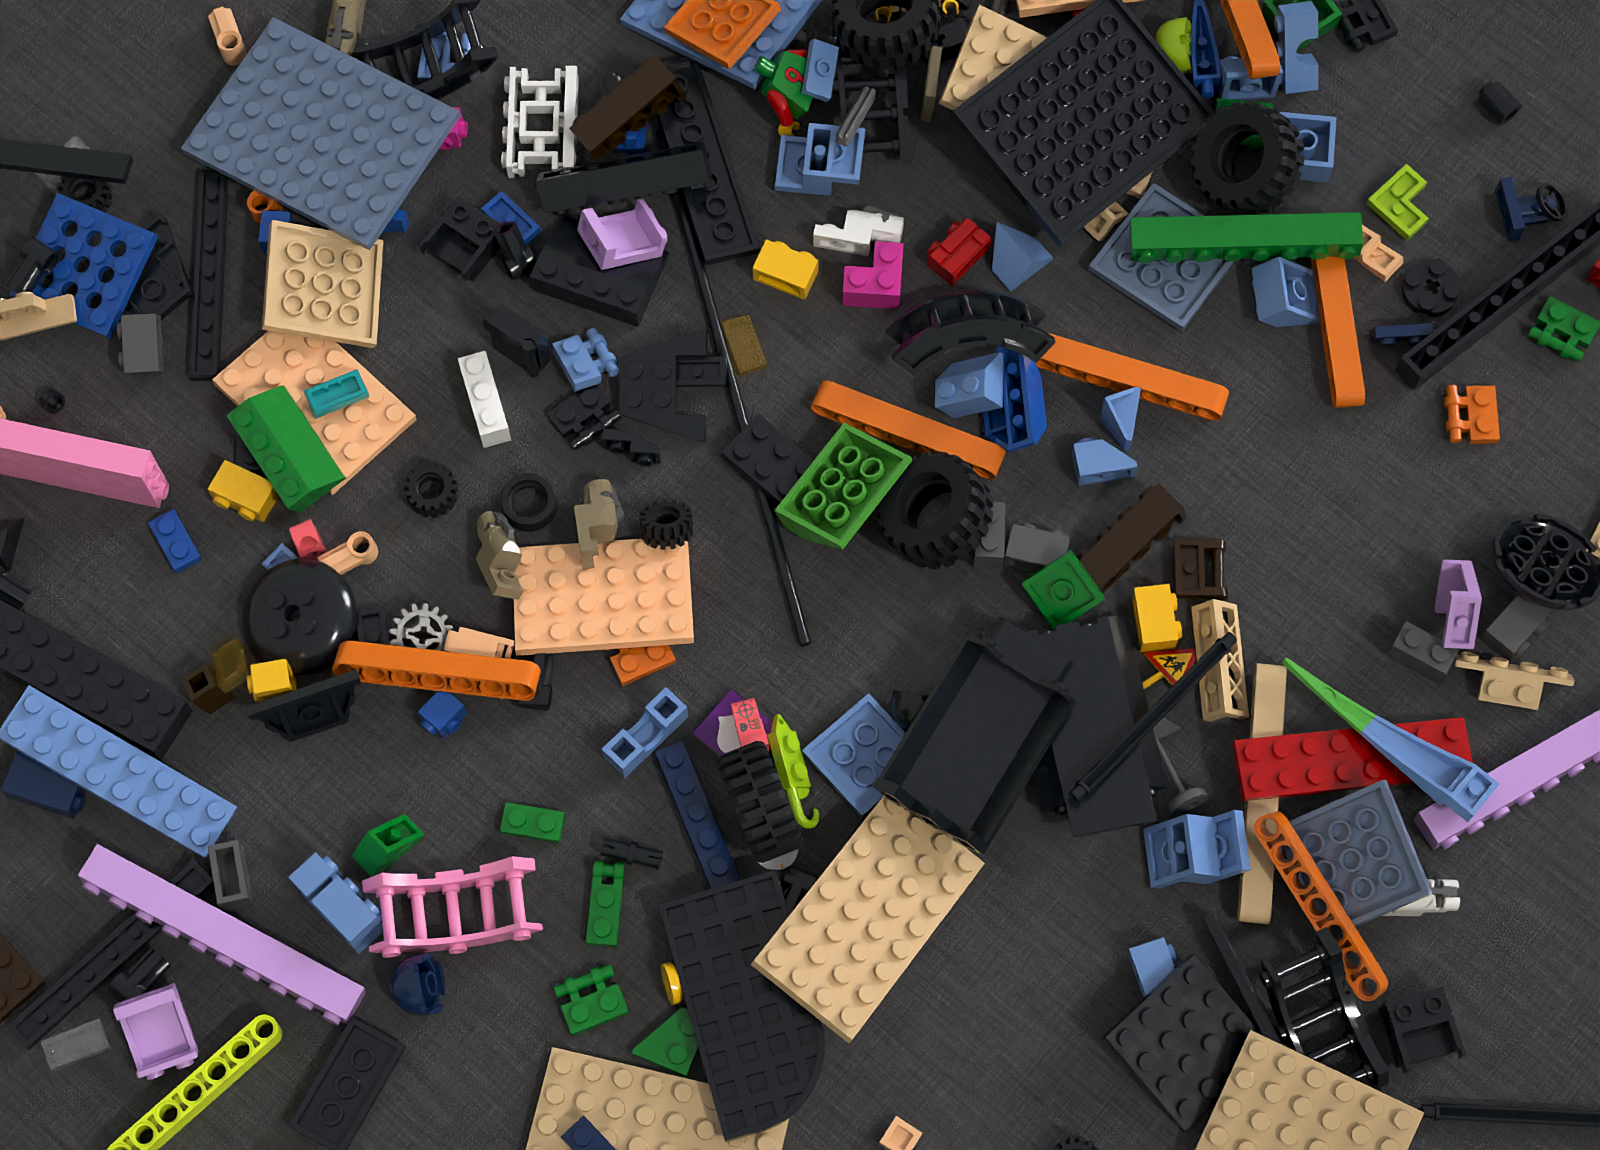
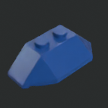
(1023, 411)

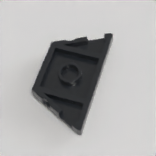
(308, 708)

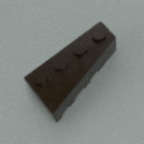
(627, 107)
(1131, 536)

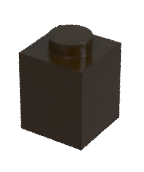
(204, 689)

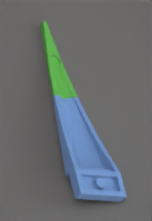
(1437, 772)

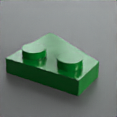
(671, 1044)

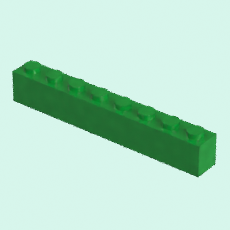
(1246, 237)

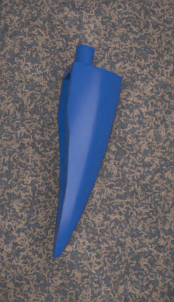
(1204, 52)

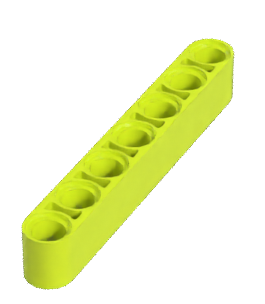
(201, 1078)

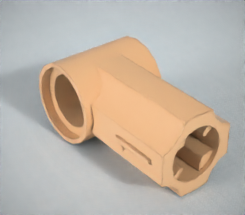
(227, 36)
(345, 556)

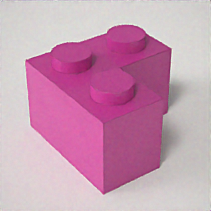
(877, 285)

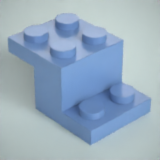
(816, 161)
(1196, 849)

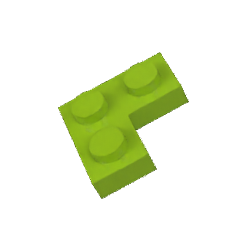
(1394, 203)

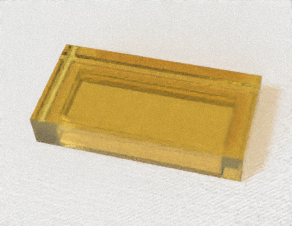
(744, 345)
(230, 665)

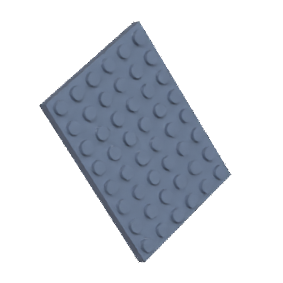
(321, 133)

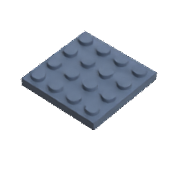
(1162, 287)
(1362, 854)

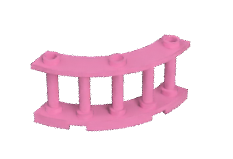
(450, 882)

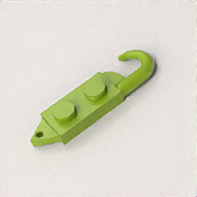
(791, 769)

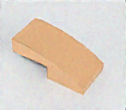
(1378, 257)

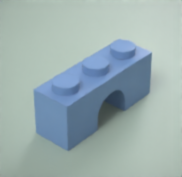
(1294, 25)
(658, 722)

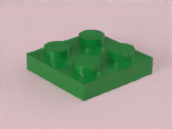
(1063, 590)

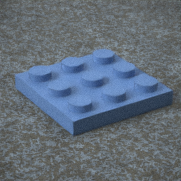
(856, 752)

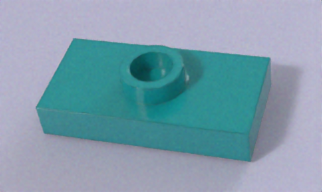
(336, 393)

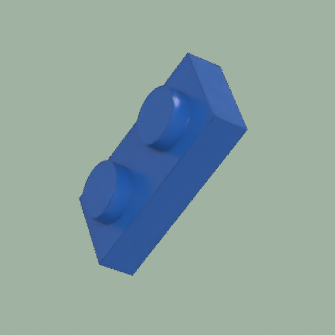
(505, 210)
(175, 541)

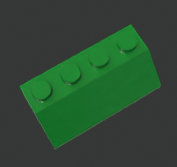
(286, 447)

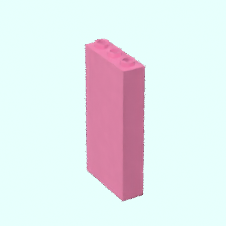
(81, 463)

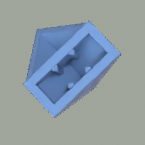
(1016, 256)
(1119, 415)

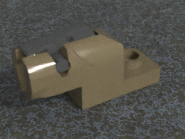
(345, 24)
(597, 519)
(498, 555)

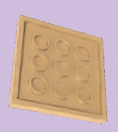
(321, 285)

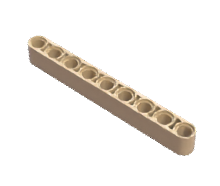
(1265, 721)

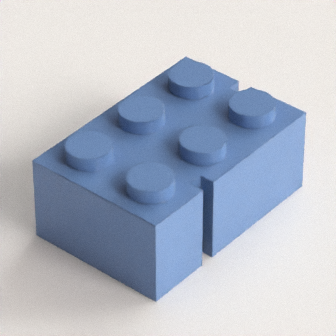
(338, 901)

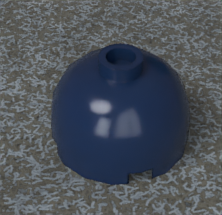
(418, 985)

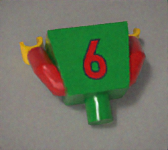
(784, 87)

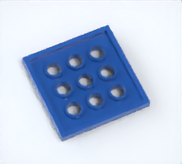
(126, 268)

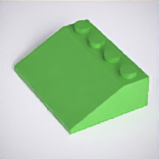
(841, 487)

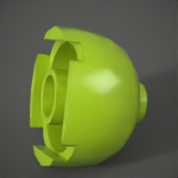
(1175, 40)

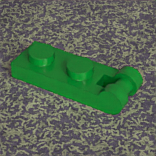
(605, 905)

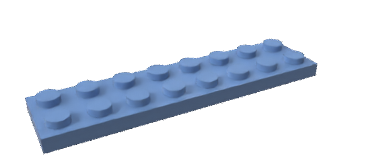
(116, 772)

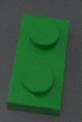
(532, 823)

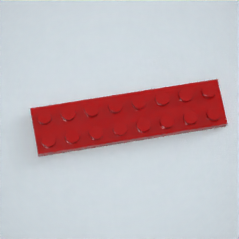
(1331, 760)

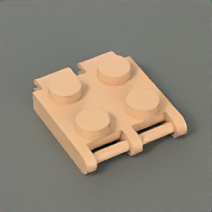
(478, 643)

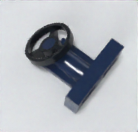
(1527, 210)

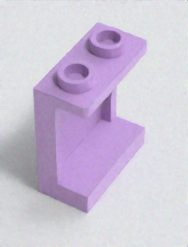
(622, 236)
(1461, 601)
(157, 1031)

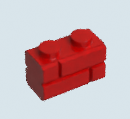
(958, 251)

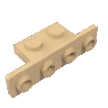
(32, 314)
(1512, 683)

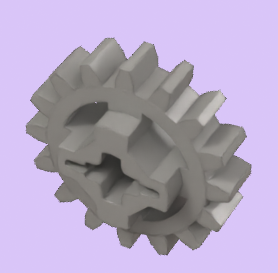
(422, 620)

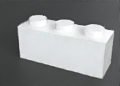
(484, 399)

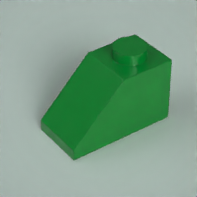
(387, 844)

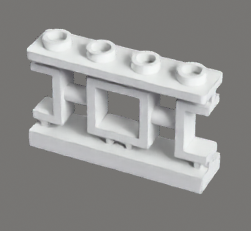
(561, 120)

